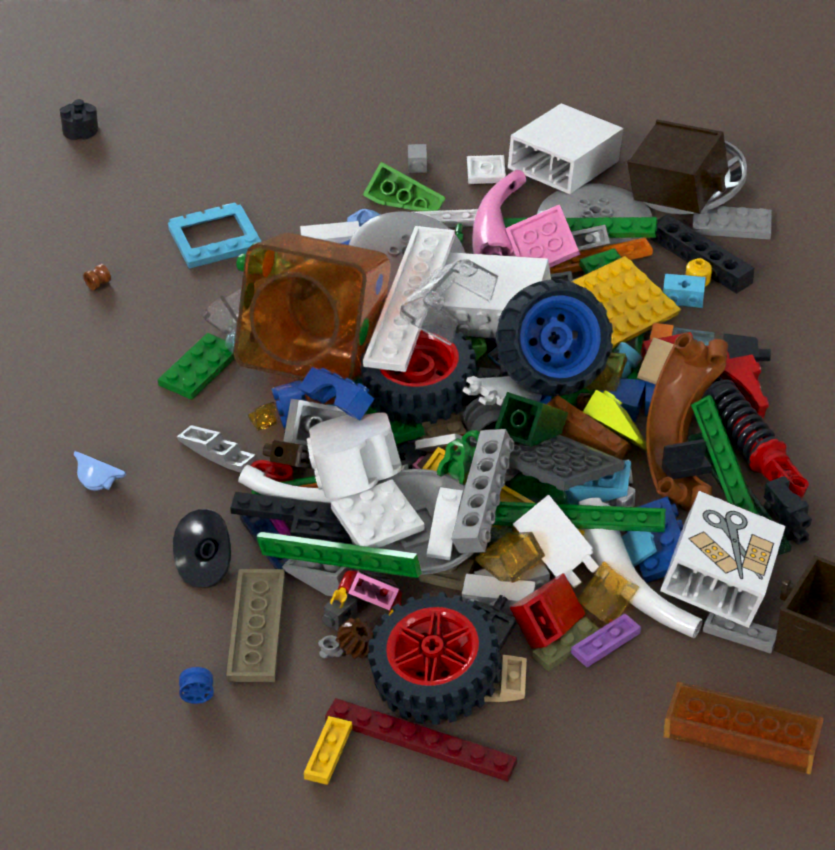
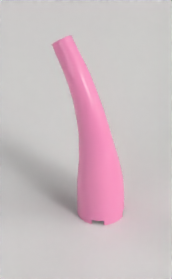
(489, 228)

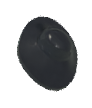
(202, 548)

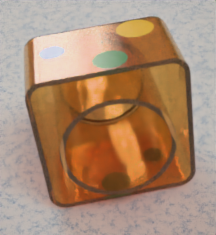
(309, 305)

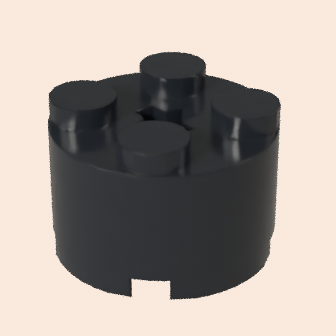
(79, 120)

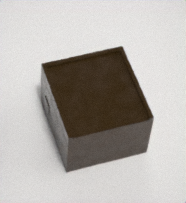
(679, 166)
(808, 617)

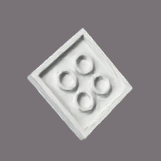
(377, 515)

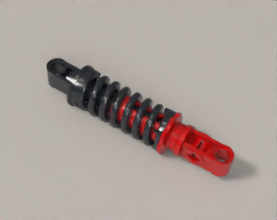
(753, 437)

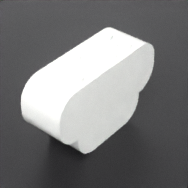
(352, 454)

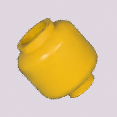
(700, 268)

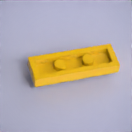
(328, 750)

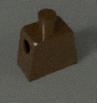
(288, 453)

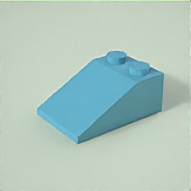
(606, 488)

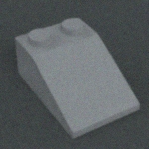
(303, 416)
(319, 576)

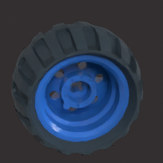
(581, 314)

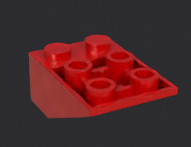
(548, 612)

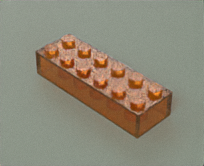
(743, 727)

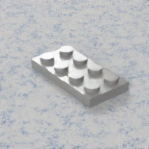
(734, 222)

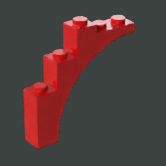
(741, 370)

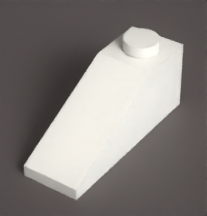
(443, 523)

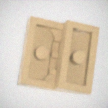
(654, 360)
(511, 682)

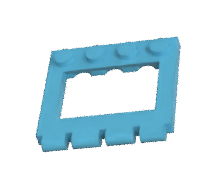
(215, 251)

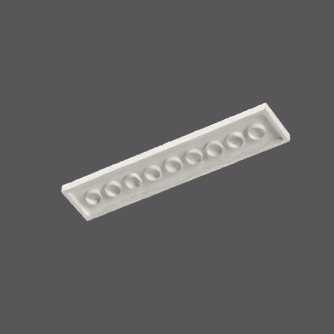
(394, 337)

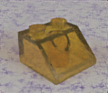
(511, 556)
(608, 593)

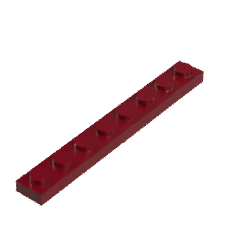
(424, 740)

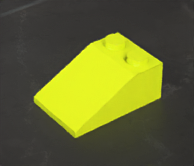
(609, 412)

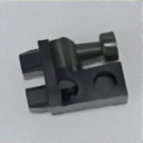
(788, 509)

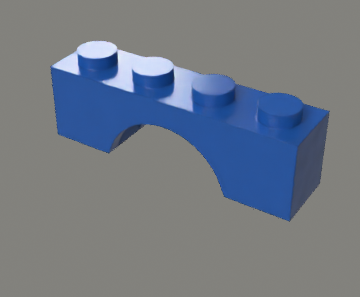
(350, 397)

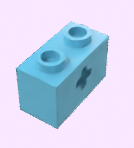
(685, 289)

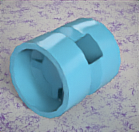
(633, 358)

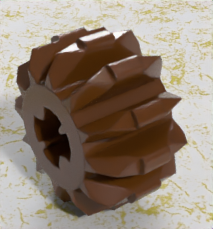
(354, 637)

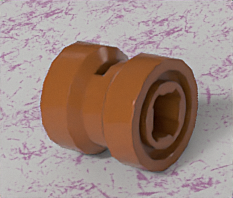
(98, 276)

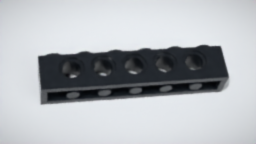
(690, 245)

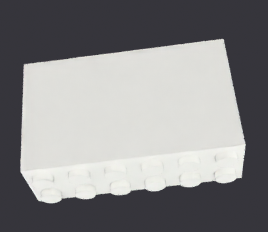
(476, 314)

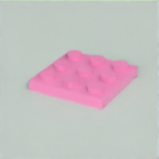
(544, 236)

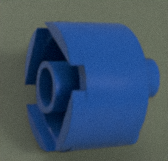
(284, 394)

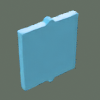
(639, 545)

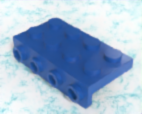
(657, 564)

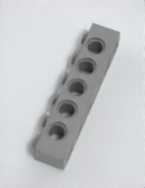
(482, 491)

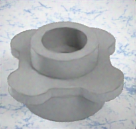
(329, 647)

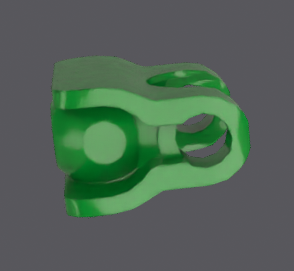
(458, 462)

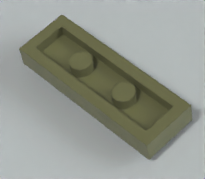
(560, 649)

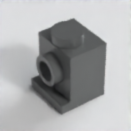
(336, 616)

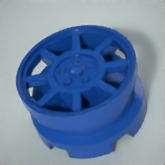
(196, 683)

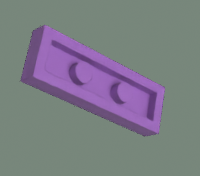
(605, 640)

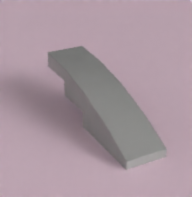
(213, 447)

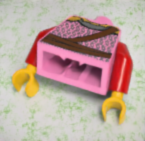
(370, 587)

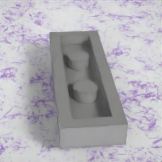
(755, 636)

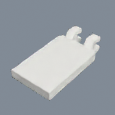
(496, 388)
(558, 539)

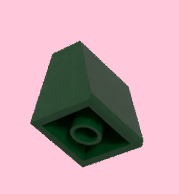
(530, 420)

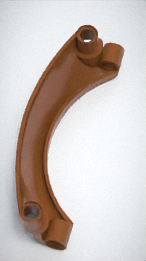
(682, 381)

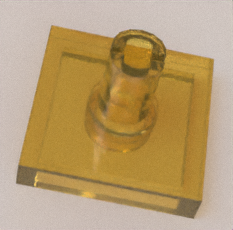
(611, 375)

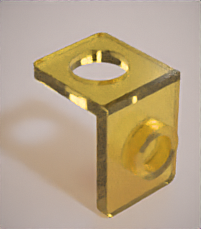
(263, 416)

